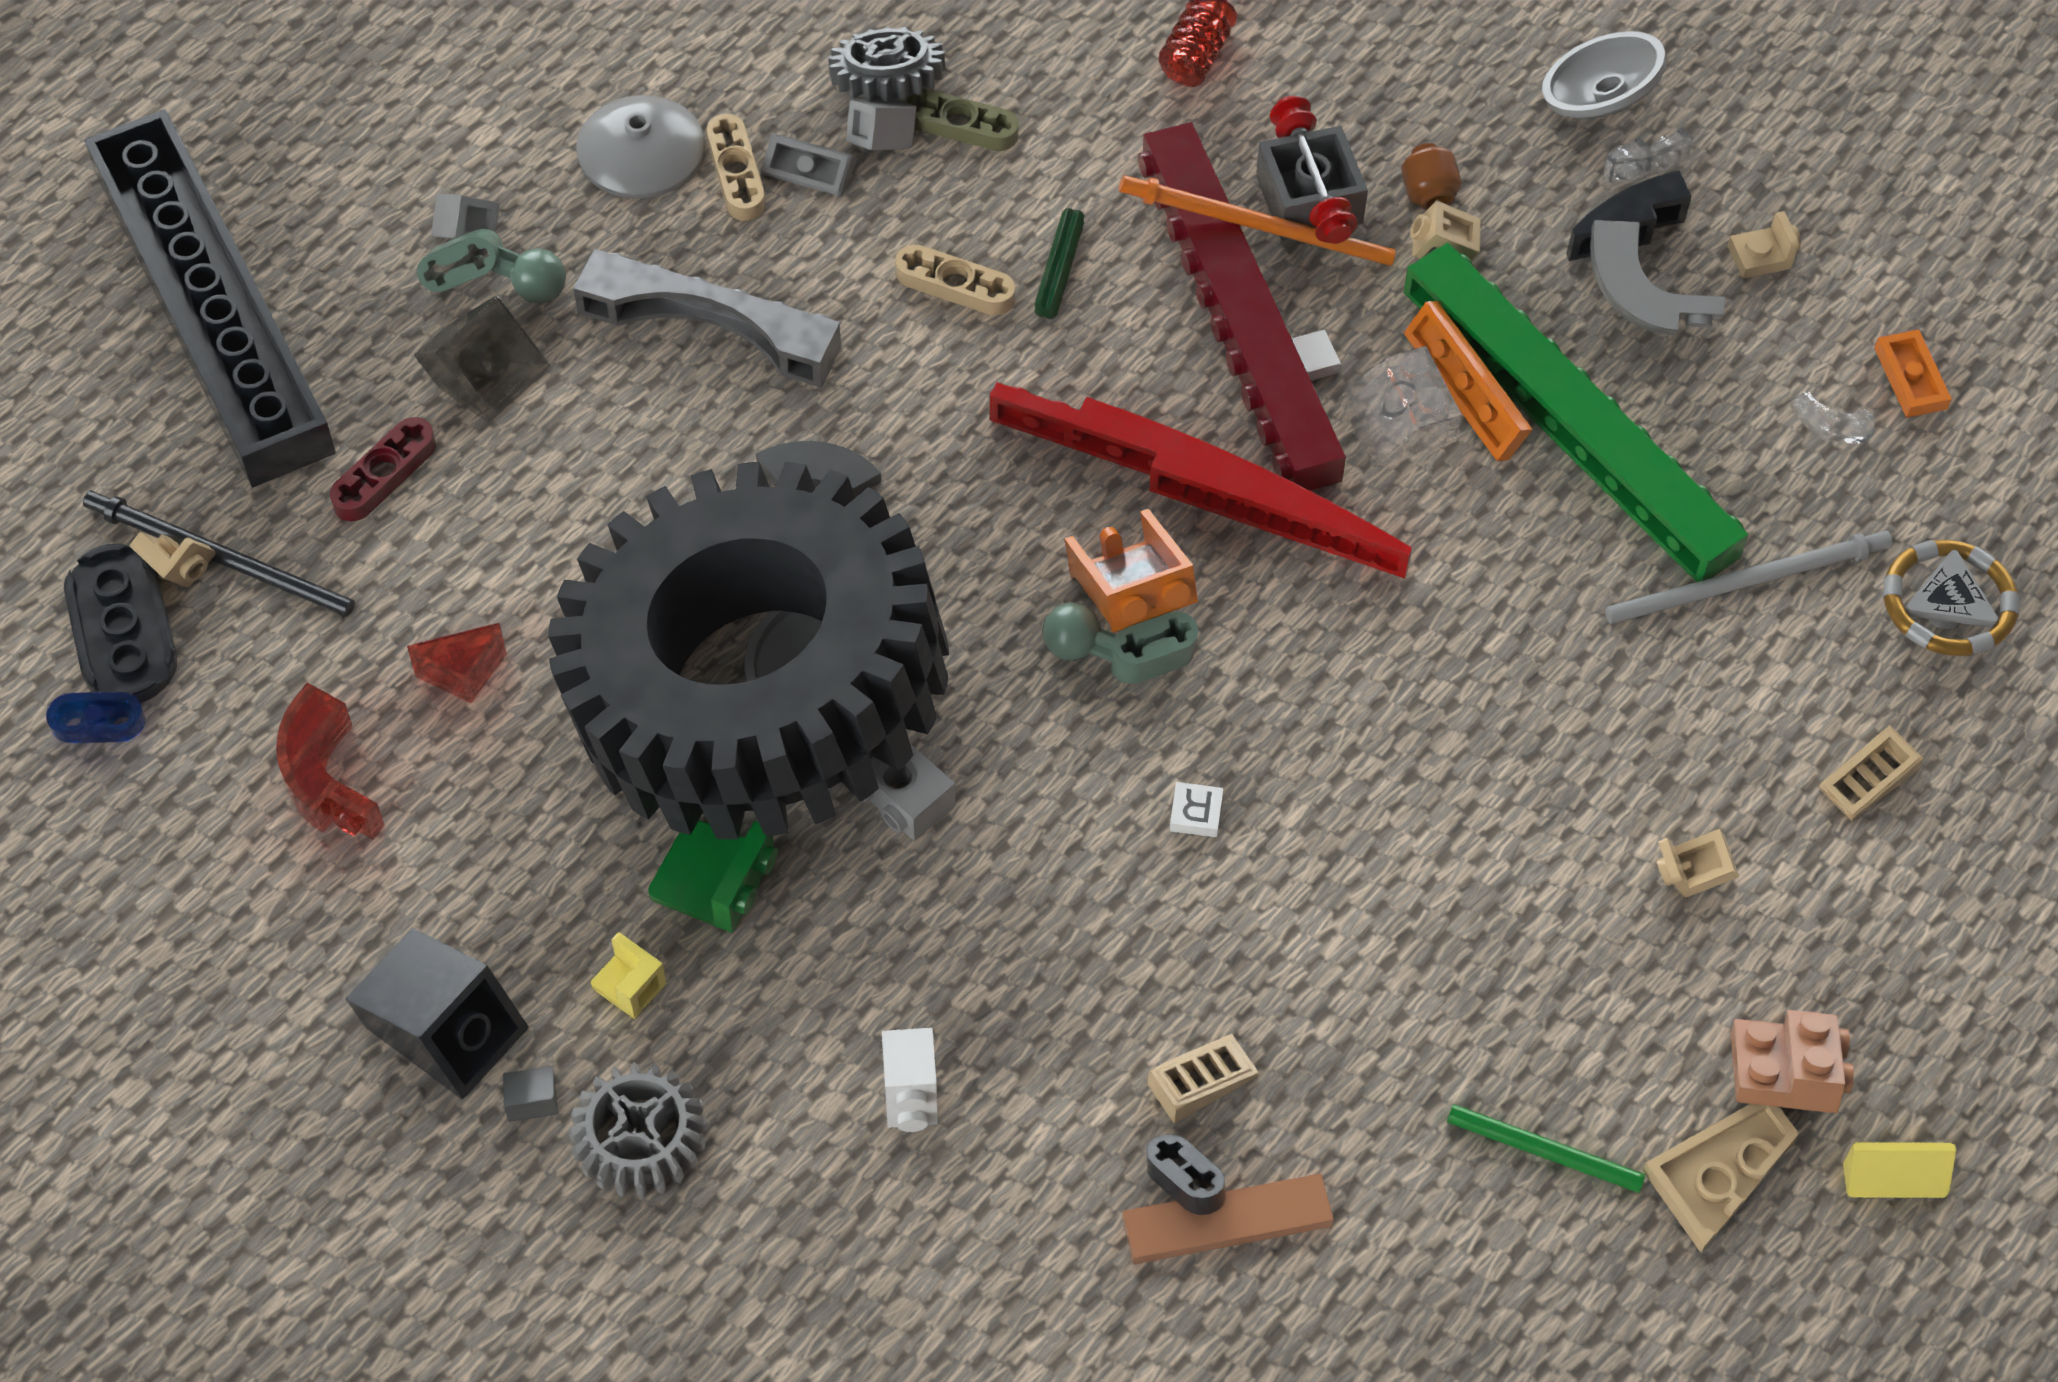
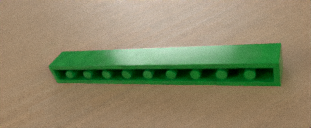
(1581, 417)

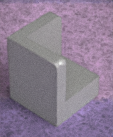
(880, 124)
(462, 214)

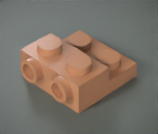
(1792, 1062)

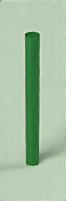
(1546, 1148)

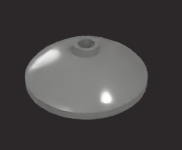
(1605, 75)
(640, 146)

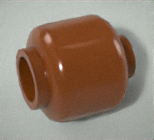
(1431, 175)

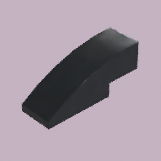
(1652, 203)

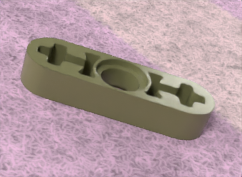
(968, 133)

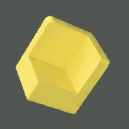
(630, 977)

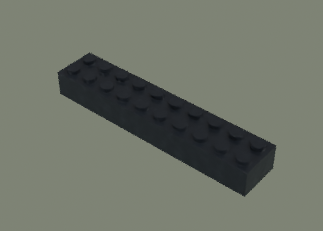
(210, 299)

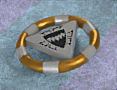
(1951, 598)

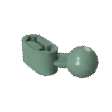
(534, 274)
(1134, 653)

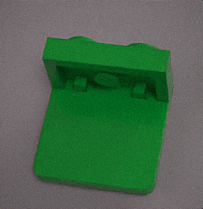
(713, 876)

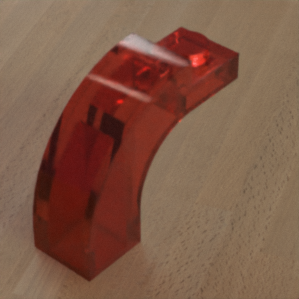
(304, 744)

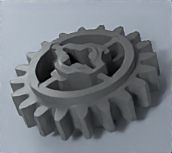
(886, 64)

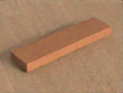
(1245, 1217)

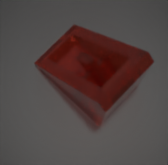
(460, 660)

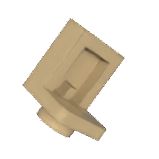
(1697, 863)

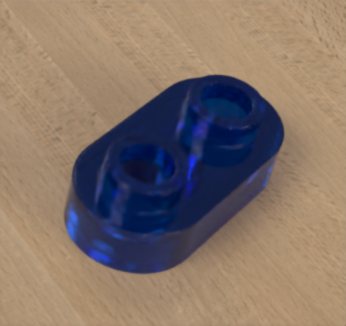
(97, 715)

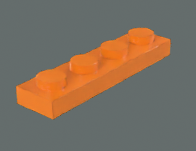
(1469, 382)

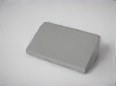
(807, 164)

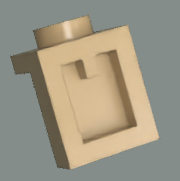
(1442, 225)
(1766, 249)
(173, 561)

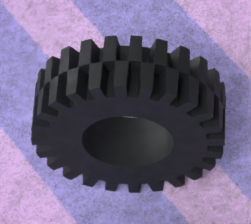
(773, 736)

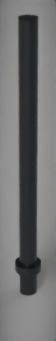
(117, 510)

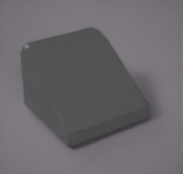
(530, 1093)

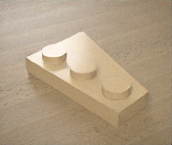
(1720, 1168)

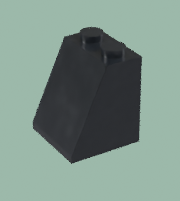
(438, 1011)

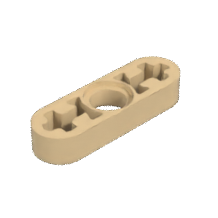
(739, 152)
(946, 265)

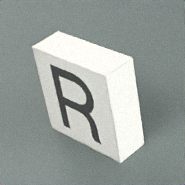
(1196, 809)

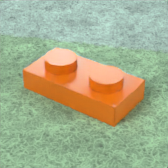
(1912, 373)

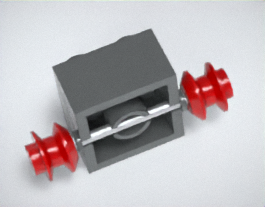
(1311, 173)

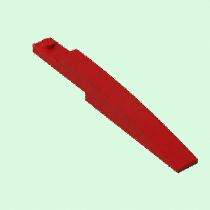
(1201, 475)

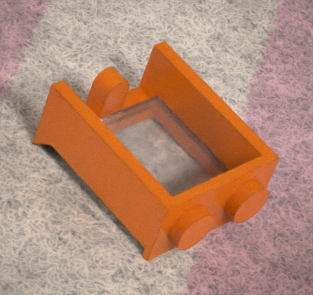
(1134, 580)

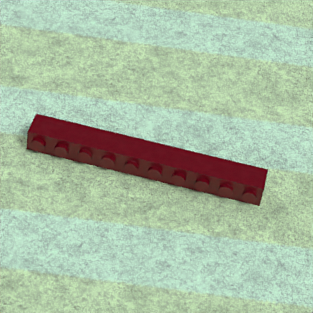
(1244, 315)

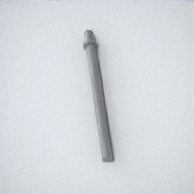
(1856, 547)

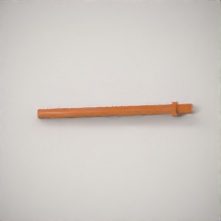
(1152, 192)

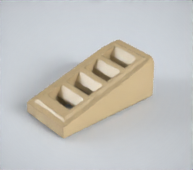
(1897, 747)
(1181, 1106)

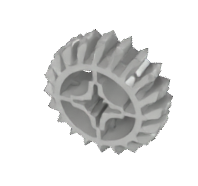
(610, 1157)

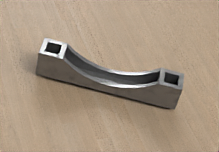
(629, 291)

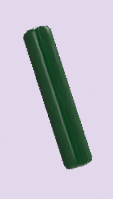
(1059, 263)

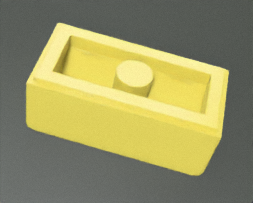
(1899, 1170)

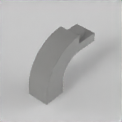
(1633, 294)

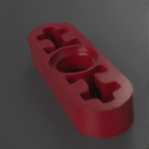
(386, 450)

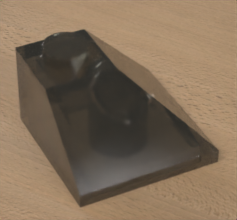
(483, 359)

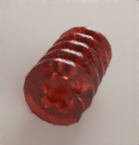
(1197, 40)

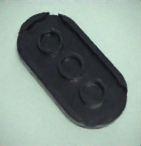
(120, 623)

